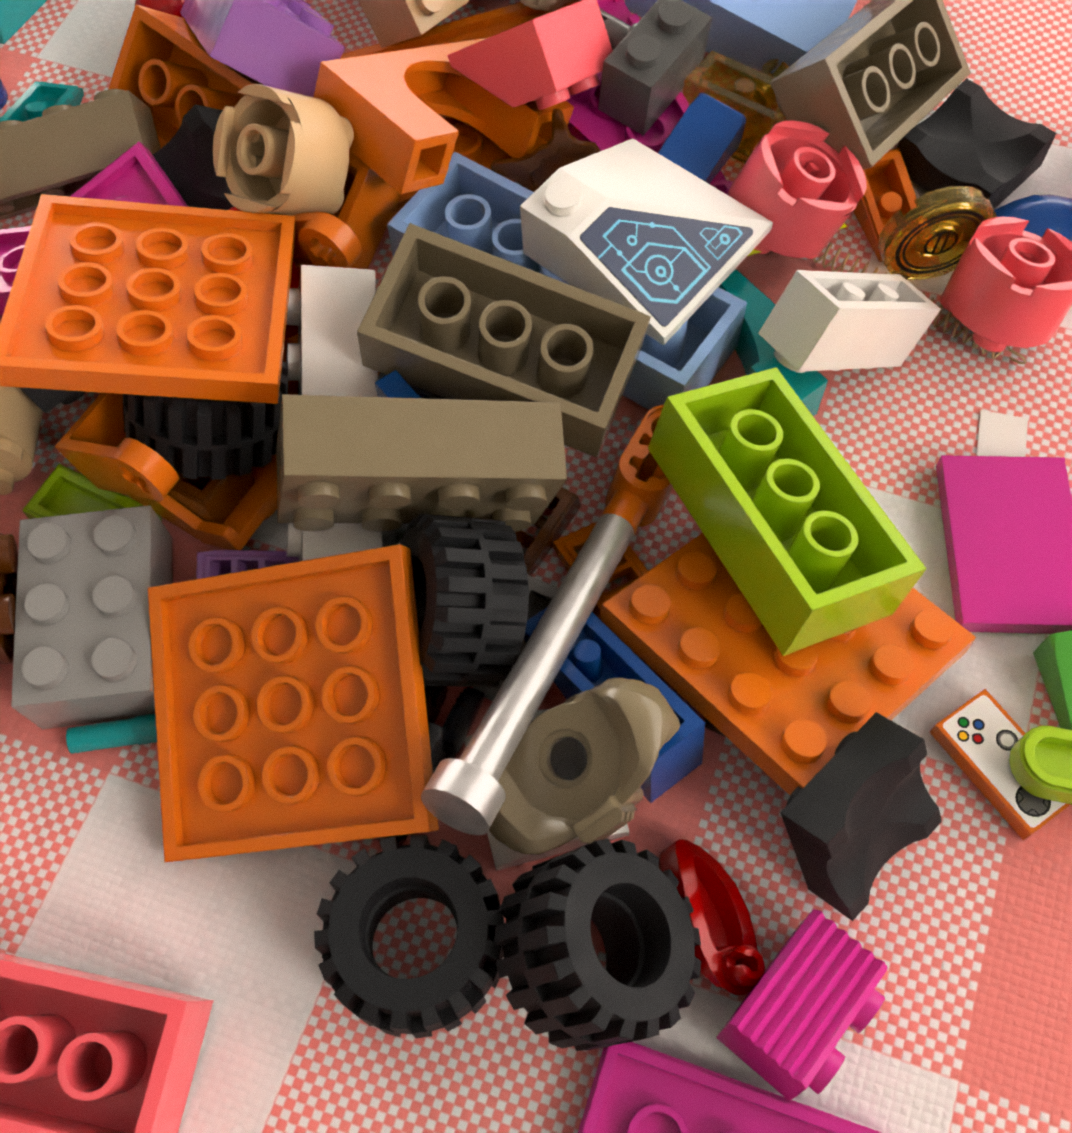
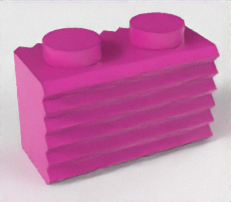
(804, 1007)

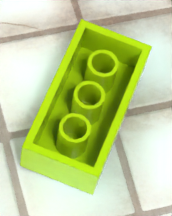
(783, 509)

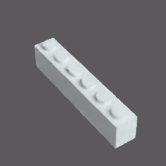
(329, 363)

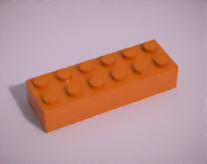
(173, 72)

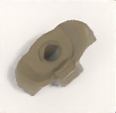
(622, 730)

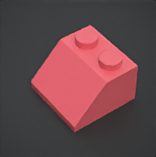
(541, 57)

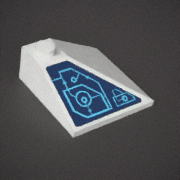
(639, 233)

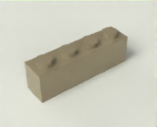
(68, 147)

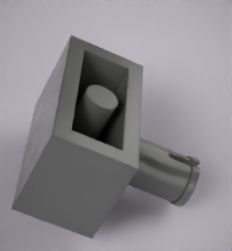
(651, 61)

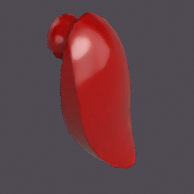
(724, 923)

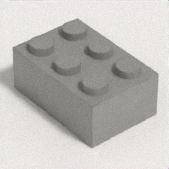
(86, 615)

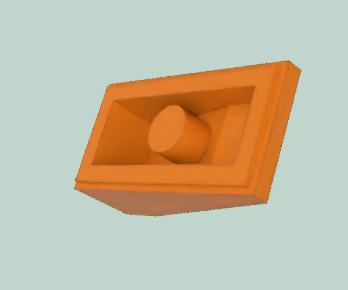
(885, 194)

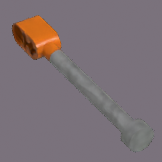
(467, 789)

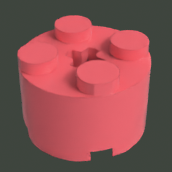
(800, 188)
(1011, 285)

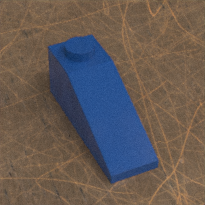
(602, 656)

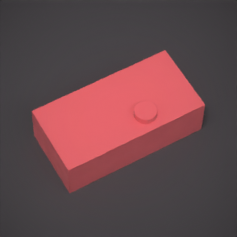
(93, 1051)

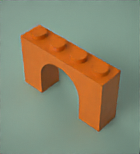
(396, 108)

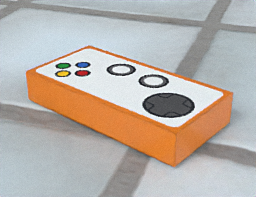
(980, 743)

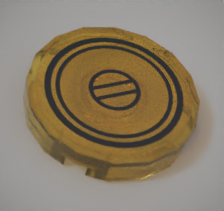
(933, 234)

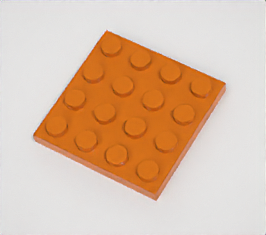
(149, 301)
(290, 706)
(777, 708)

